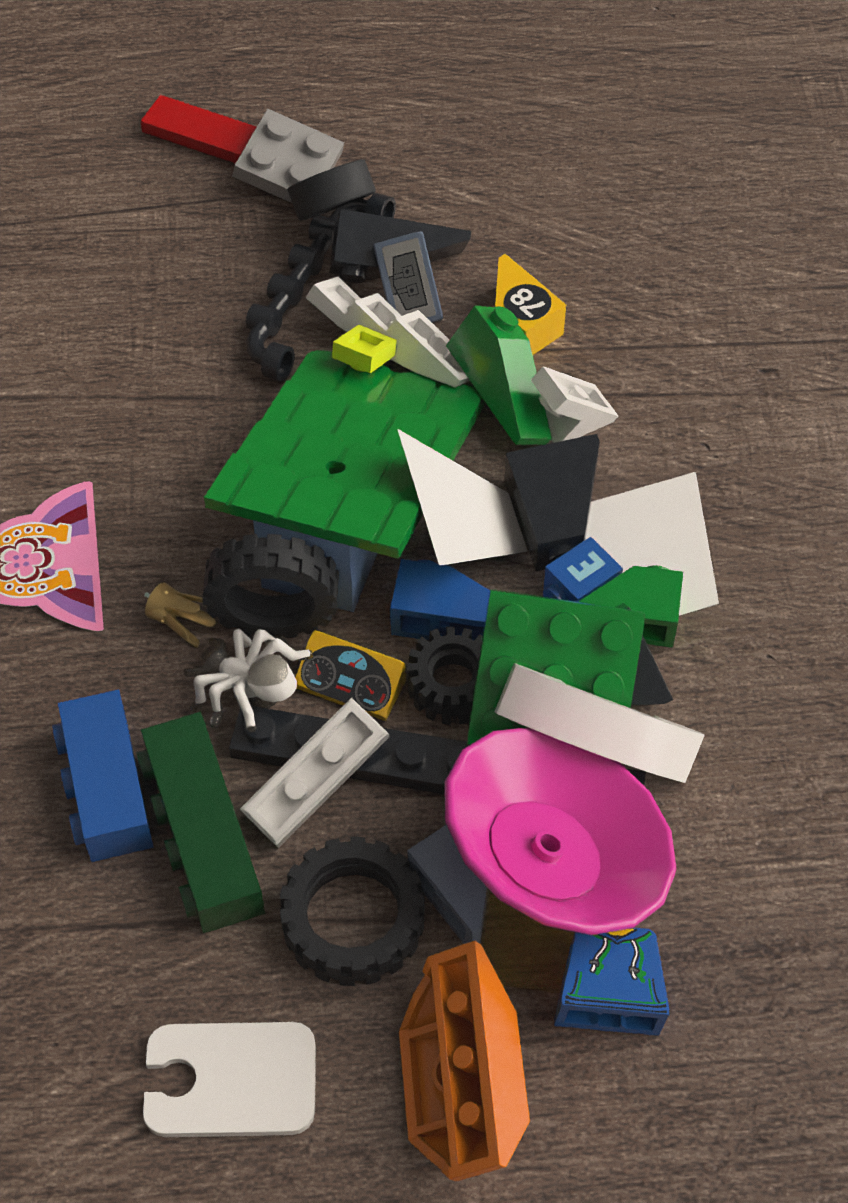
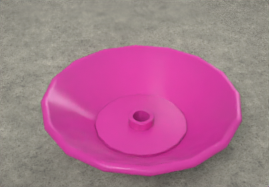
(559, 832)

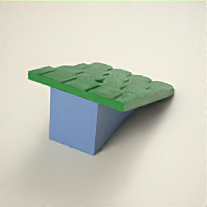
(334, 465)

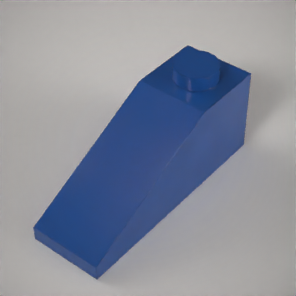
(435, 598)

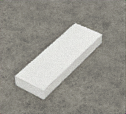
(315, 772)

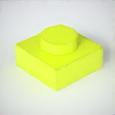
(364, 349)

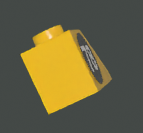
(536, 308)

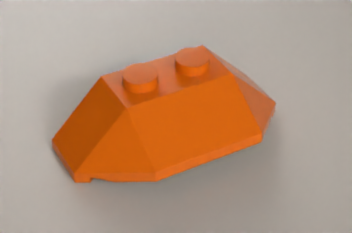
(463, 1066)

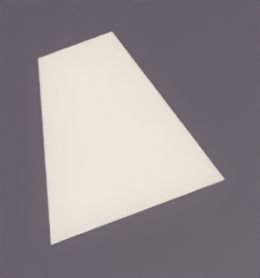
(461, 510)
(660, 528)

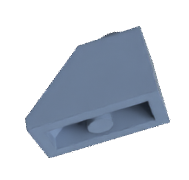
(450, 884)

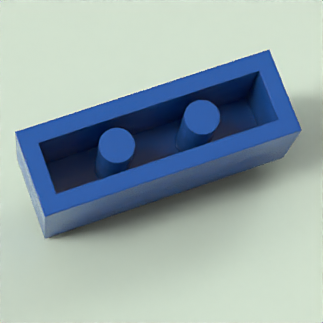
(102, 776)

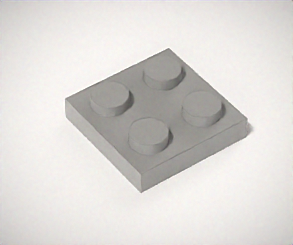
(284, 154)

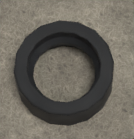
(331, 189)

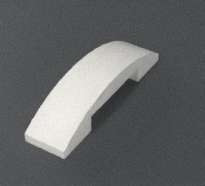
(598, 724)

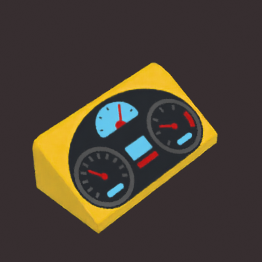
(351, 671)

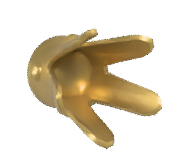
(167, 603)

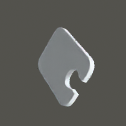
(246, 1082)

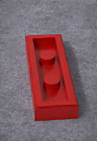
(197, 128)

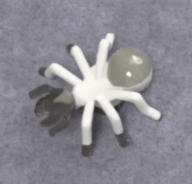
(256, 679)

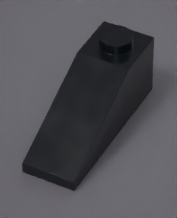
(356, 232)

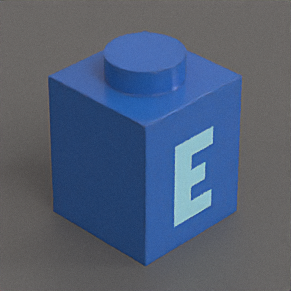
(580, 572)

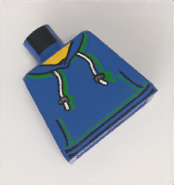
(614, 983)

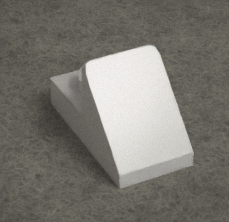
(571, 405)

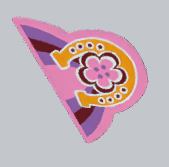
(54, 559)

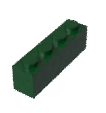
(202, 823)

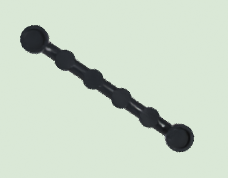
(265, 321)

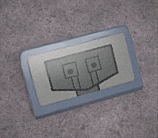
(408, 276)

